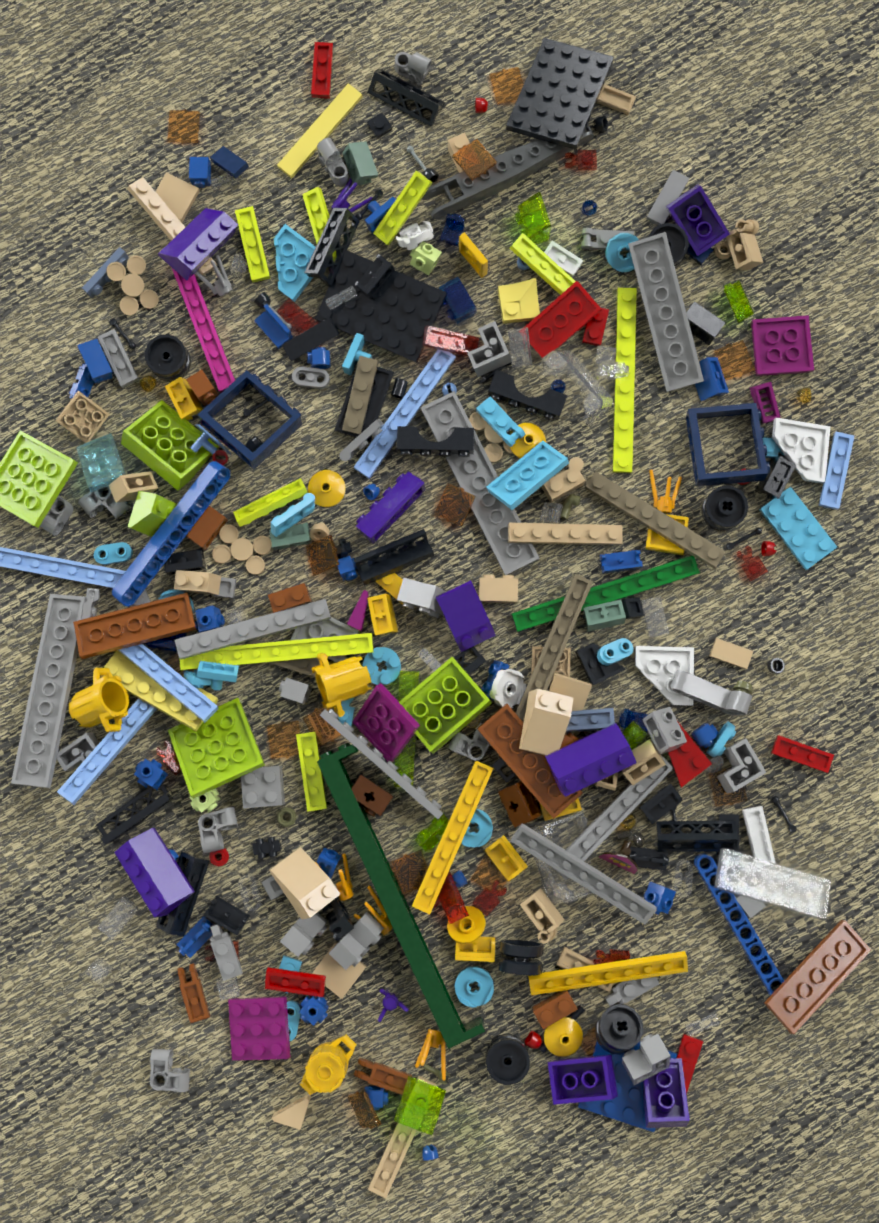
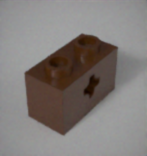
(380, 797)
(519, 804)

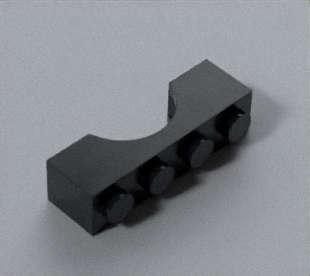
(548, 404)
(459, 442)

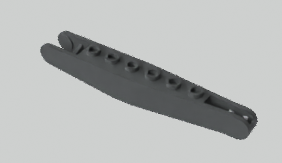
(510, 169)

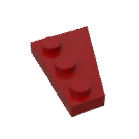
(688, 760)

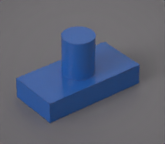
(378, 213)

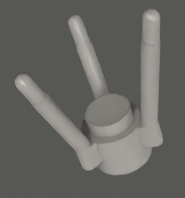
(222, 285)

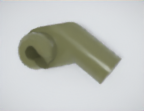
(571, 500)

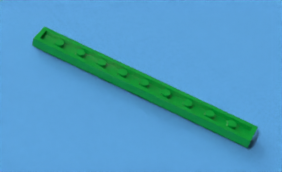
(610, 591)

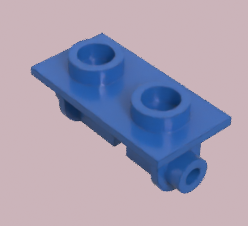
(84, 382)
(493, 669)
(195, 937)

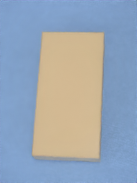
(616, 99)
(731, 653)

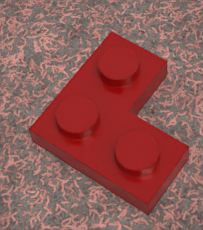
(595, 328)

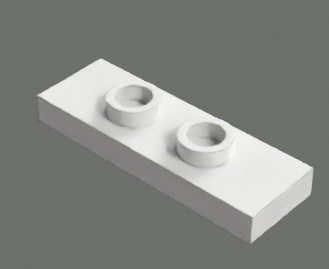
(758, 833)

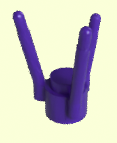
(341, 201)
(390, 1003)

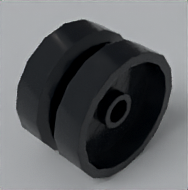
(677, 240)
(167, 347)
(734, 502)
(521, 957)
(627, 1021)
(510, 1071)

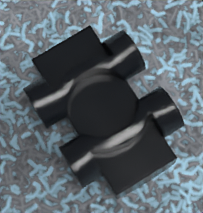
(343, 548)
(270, 846)

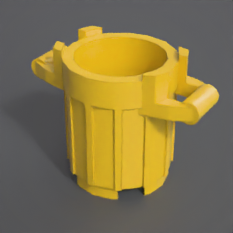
(340, 681)
(101, 702)
(327, 1066)

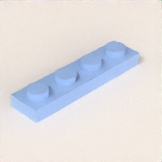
(836, 470)

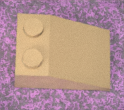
(545, 721)
(304, 883)

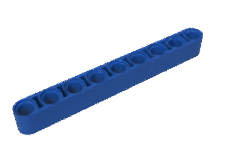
(171, 533)
(738, 924)

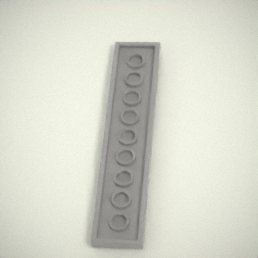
(474, 475)
(49, 693)

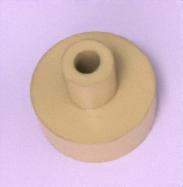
(319, 531)

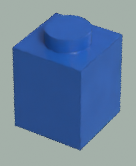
(200, 171)

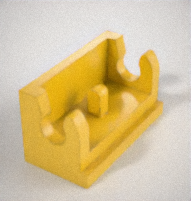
(184, 398)
(382, 614)
(505, 858)
(479, 950)

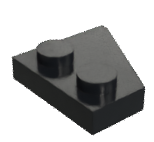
(593, 668)

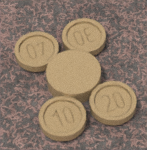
(132, 285)
(492, 450)
(242, 549)

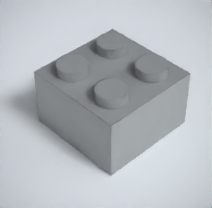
(263, 787)

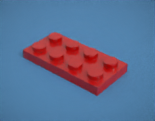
(562, 319)

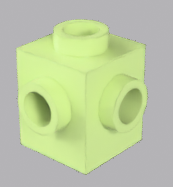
(425, 257)
(210, 803)

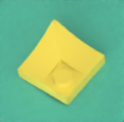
(519, 301)

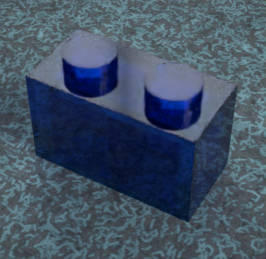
(458, 301)

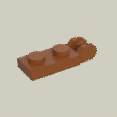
(193, 995)
(383, 1076)

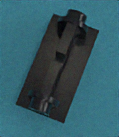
(649, 858)

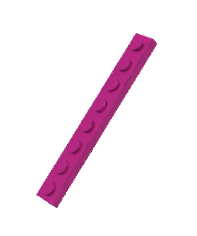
(206, 331)

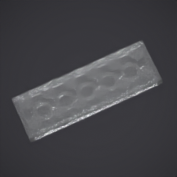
(772, 884)

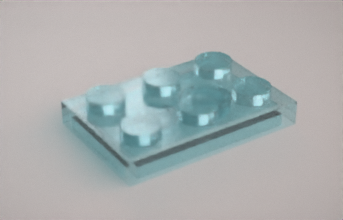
(100, 462)

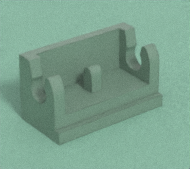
(360, 163)
(294, 536)
(604, 615)

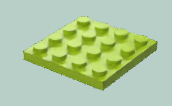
(32, 478)
(218, 750)

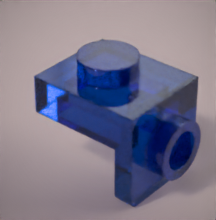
(453, 229)
(629, 716)

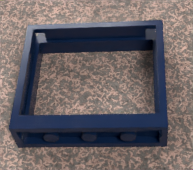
(254, 458)
(730, 477)

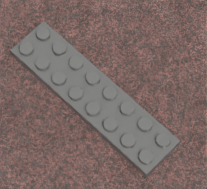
(666, 312)

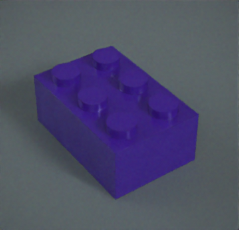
(582, 1079)

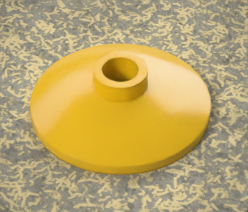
(521, 446)
(328, 497)
(475, 920)
(556, 1032)

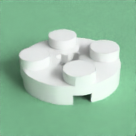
(415, 234)
(500, 684)

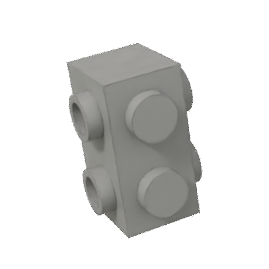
(664, 730)

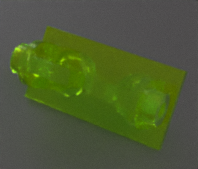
(738, 301)
(634, 734)
(427, 837)

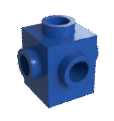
(208, 619)
(150, 773)
(660, 897)
(318, 1004)

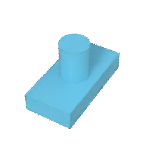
(354, 353)
(218, 673)

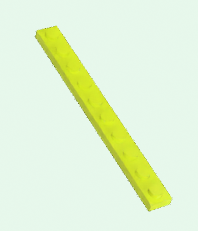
(624, 386)
(284, 651)

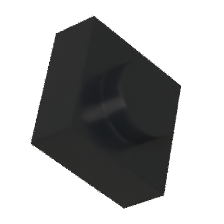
(379, 125)
(632, 608)

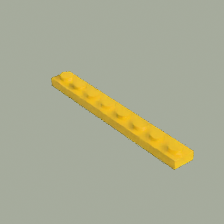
(452, 837)
(608, 973)

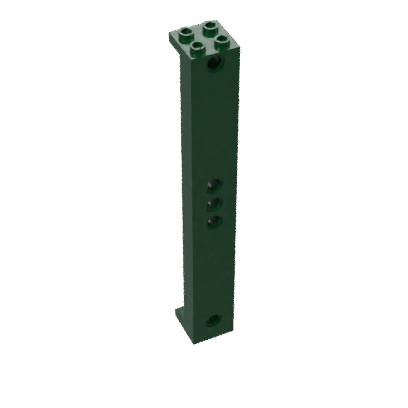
(394, 902)

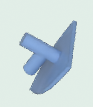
(203, 441)

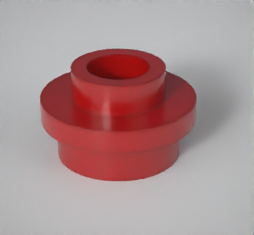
(225, 857)

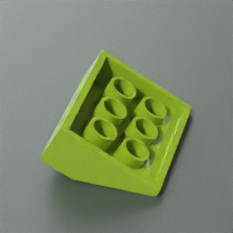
(164, 444)
(444, 704)

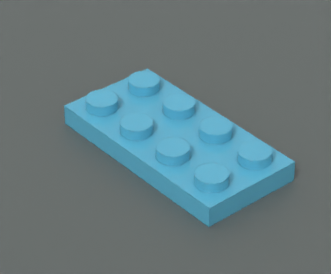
(527, 475)
(798, 528)

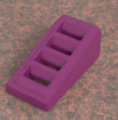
(772, 400)
(358, 615)

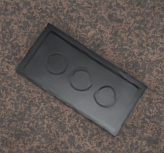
(378, 395)

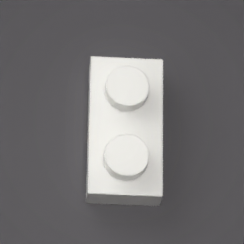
(563, 258)

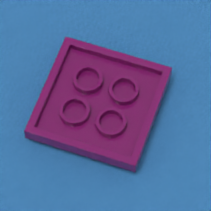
(782, 345)
(385, 723)
(259, 1028)

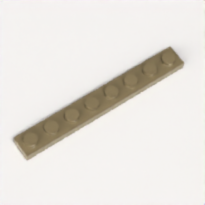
(655, 520)
(556, 639)

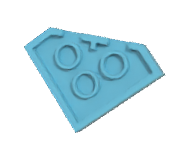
(292, 259)

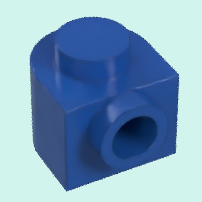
(319, 358)
(347, 568)
(705, 734)
(377, 1096)

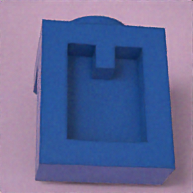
(328, 861)

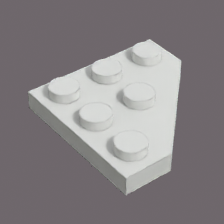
(804, 446)
(660, 665)

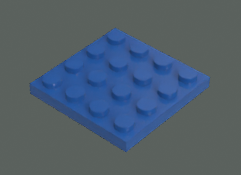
(629, 1104)

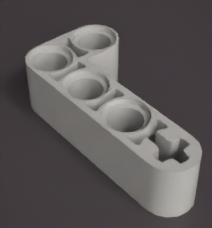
(710, 694)

